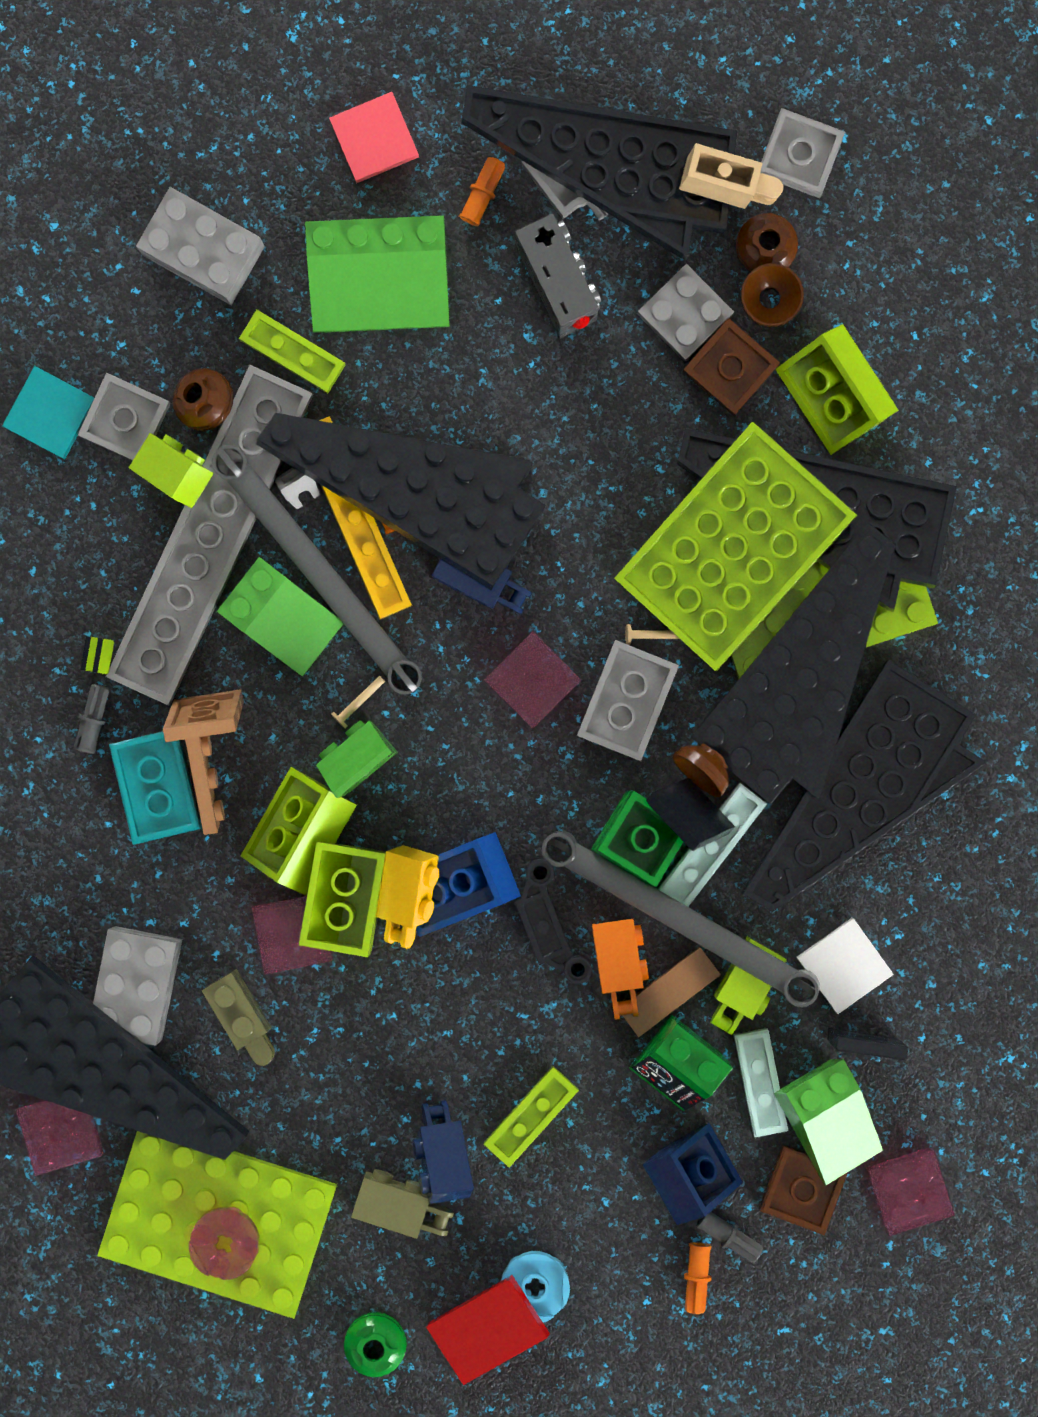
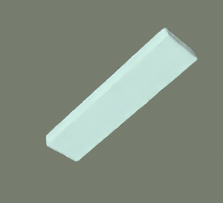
(699, 865)

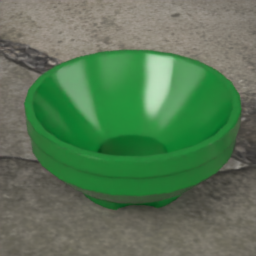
(375, 1327)

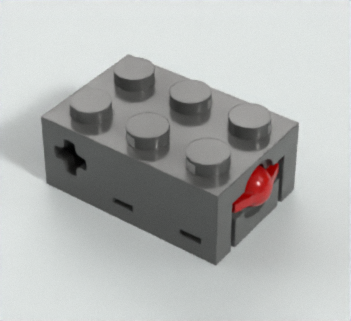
(557, 275)

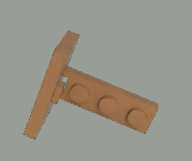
(196, 721)

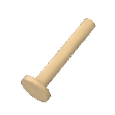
(647, 634)
(354, 705)

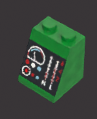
(681, 1065)

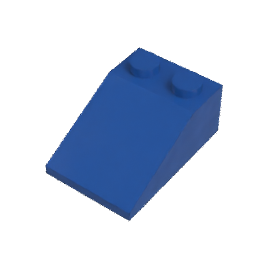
(470, 882)

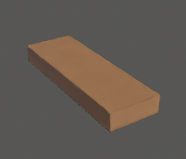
(672, 990)

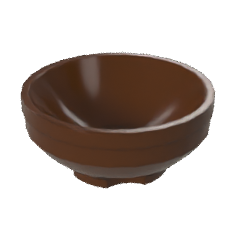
(751, 252)
(781, 280)
(211, 407)
(703, 767)

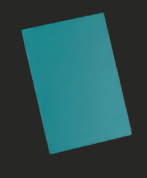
(154, 787)

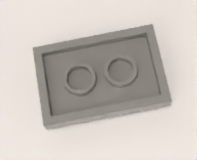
(627, 700)

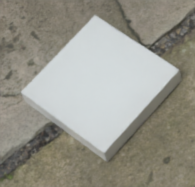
(845, 965)

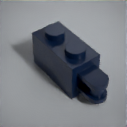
(469, 587)
(442, 1156)

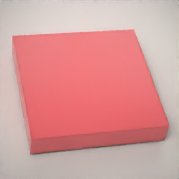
(374, 137)

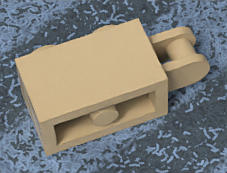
(728, 178)

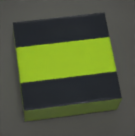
(97, 655)

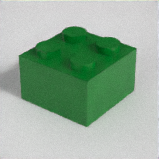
(638, 840)

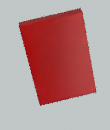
(487, 1330)

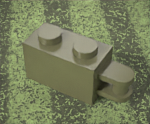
(241, 1016)
(398, 1206)

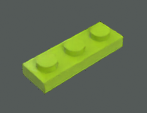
(292, 351)
(531, 1116)

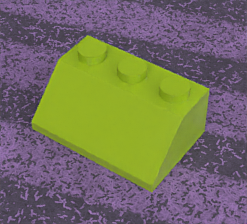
(836, 389)
(292, 824)
(343, 899)

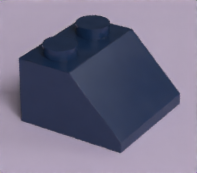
(693, 1174)

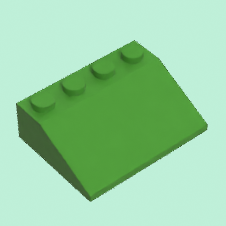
(377, 274)

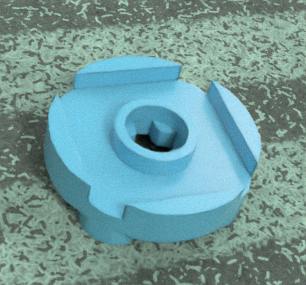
(549, 1272)

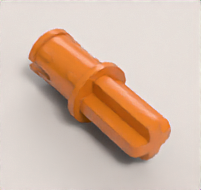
(482, 191)
(697, 1277)

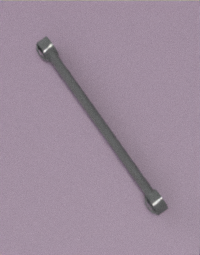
(316, 568)
(681, 918)

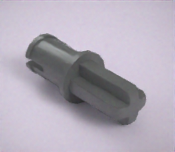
(92, 719)
(730, 1237)

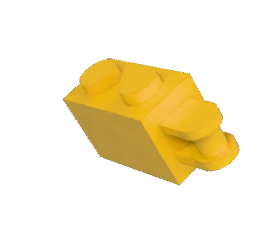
(406, 892)

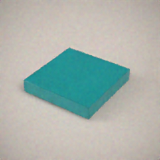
(49, 412)

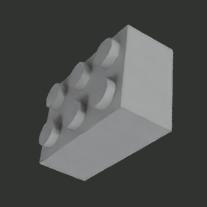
(200, 246)
(137, 981)

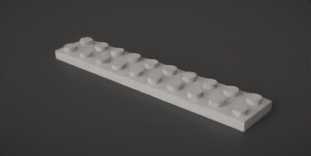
(203, 547)

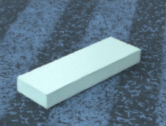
(760, 1082)

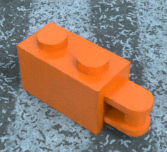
(619, 962)

